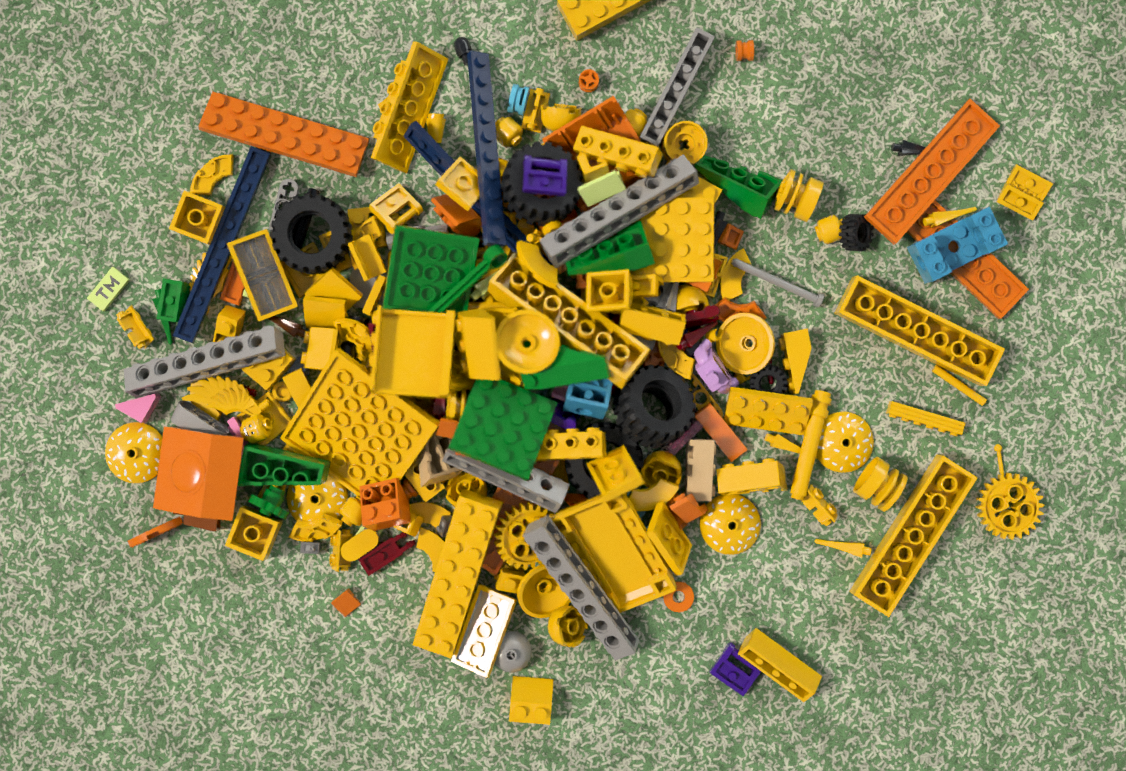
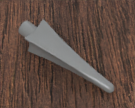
(669, 299)

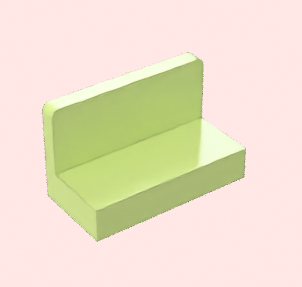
(602, 188)

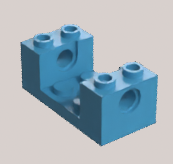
(975, 237)
(588, 398)

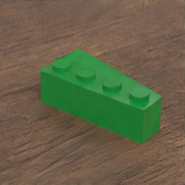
(278, 467)

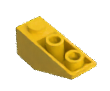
(229, 323)
(797, 353)

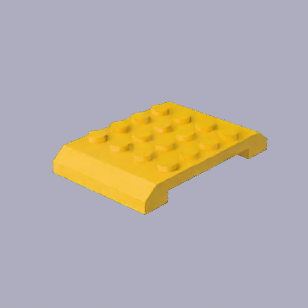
(616, 550)

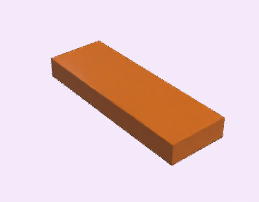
(720, 432)

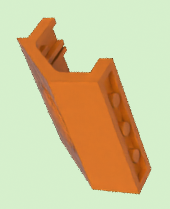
(604, 117)
(198, 473)

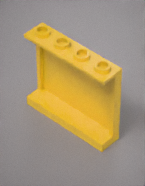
(412, 353)

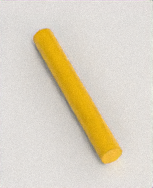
(959, 385)

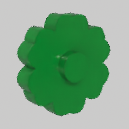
(270, 502)

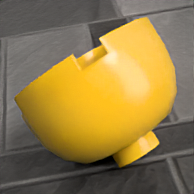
(558, 115)
(690, 299)
(661, 465)
(464, 481)
(567, 626)

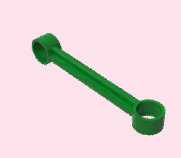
(493, 258)

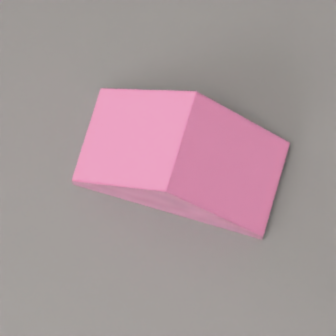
(139, 408)

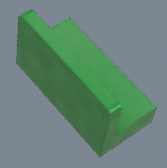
(172, 300)

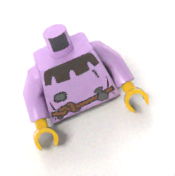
(712, 368)

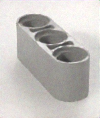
(192, 418)

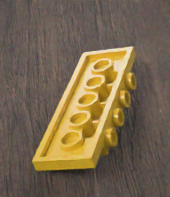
(407, 102)

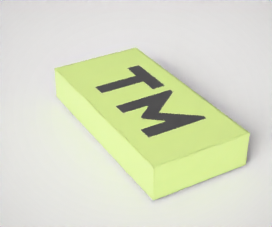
(108, 289)

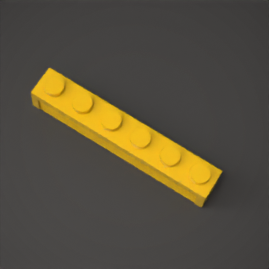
(927, 418)

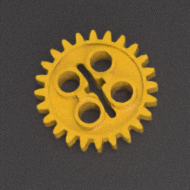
(1018, 522)
(510, 541)

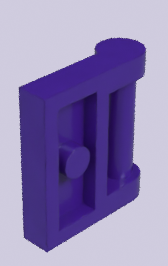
(544, 181)
(566, 423)
(731, 674)

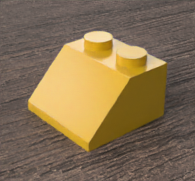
(609, 291)
(319, 347)
(531, 700)

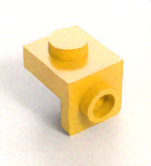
(509, 580)

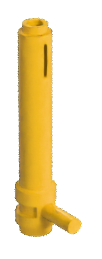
(810, 444)

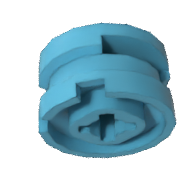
(516, 98)

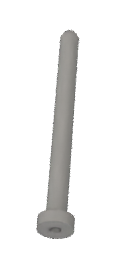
(816, 299)

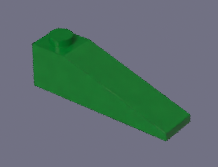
(747, 190)
(622, 251)
(568, 368)

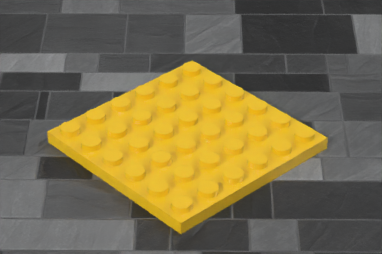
(358, 431)

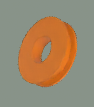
(685, 604)

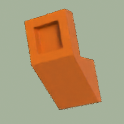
(687, 507)

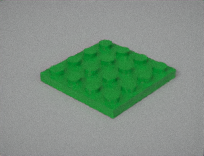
(426, 267)
(503, 426)

